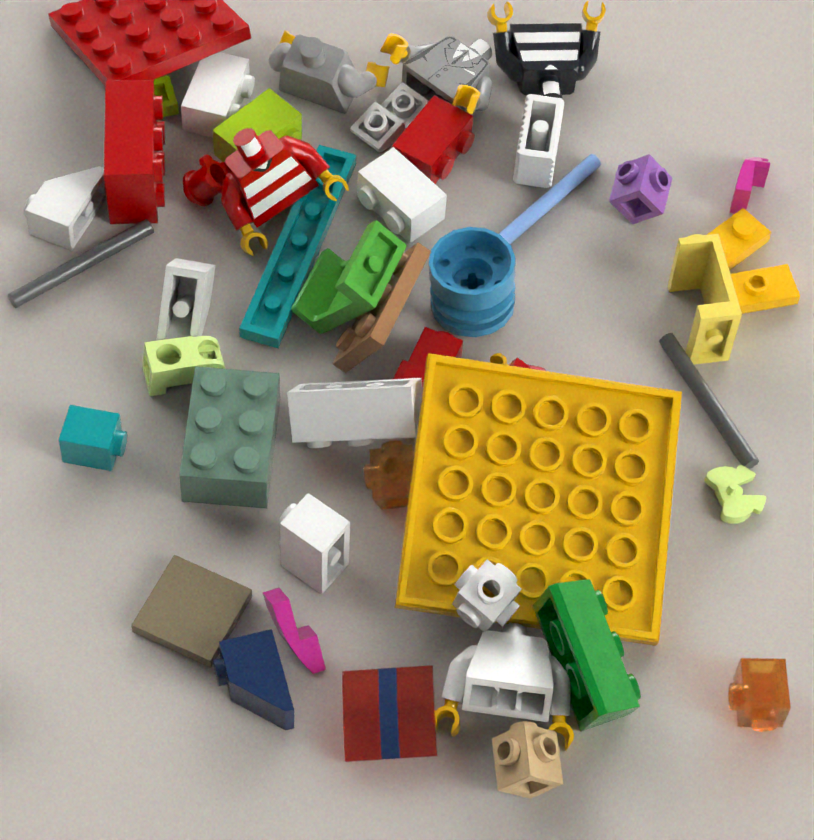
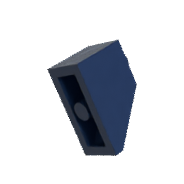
(256, 677)

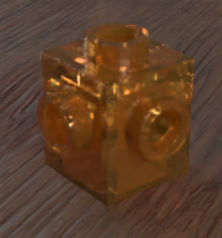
(390, 474)

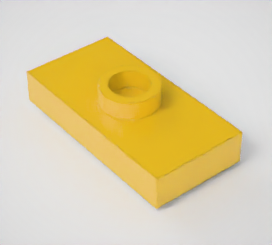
(765, 288)

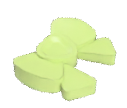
(727, 483)

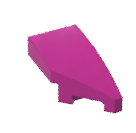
(752, 173)
(301, 640)

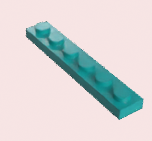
(295, 255)

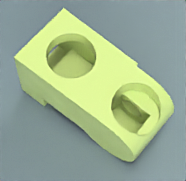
(174, 361)

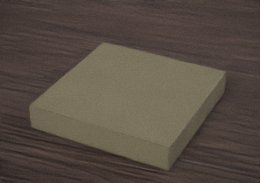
(192, 610)

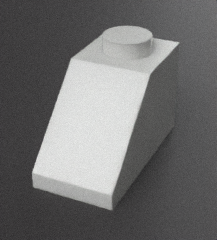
(66, 206)
(185, 299)

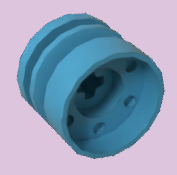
(472, 281)

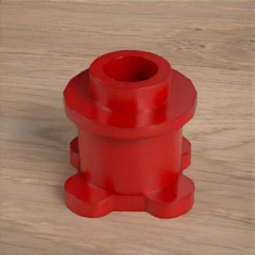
(205, 182)

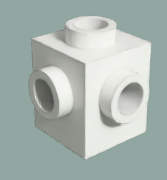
(479, 609)

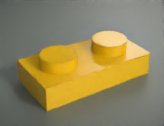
(741, 236)

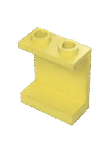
(703, 266)

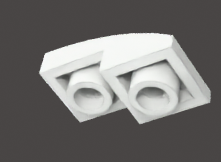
(386, 122)

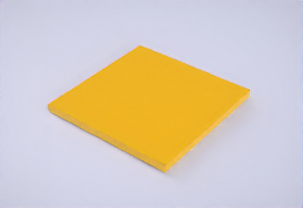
(545, 479)

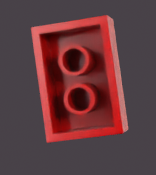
(131, 152)

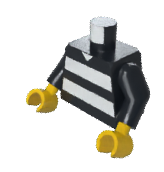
(546, 56)

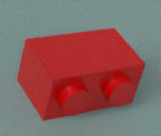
(436, 138)

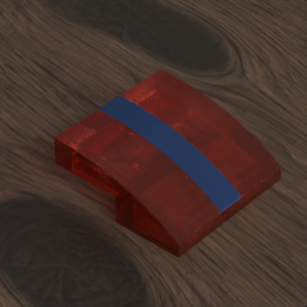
(389, 713)

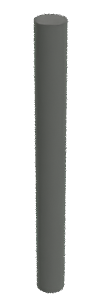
(80, 263)
(708, 401)

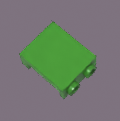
(346, 289)

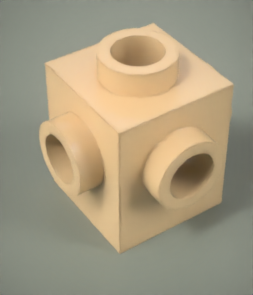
(527, 760)

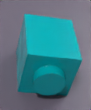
(92, 438)

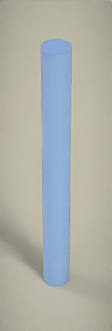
(550, 198)

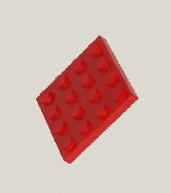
(146, 35)

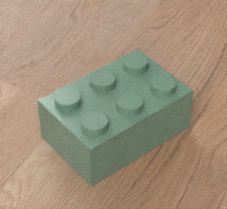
(230, 437)

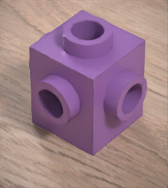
(640, 189)

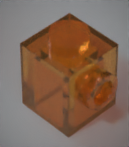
(760, 693)

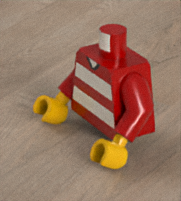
(269, 177)

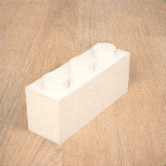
(355, 411)

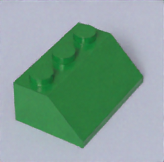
(590, 653)

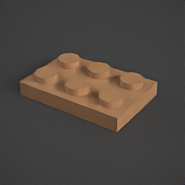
(373, 327)

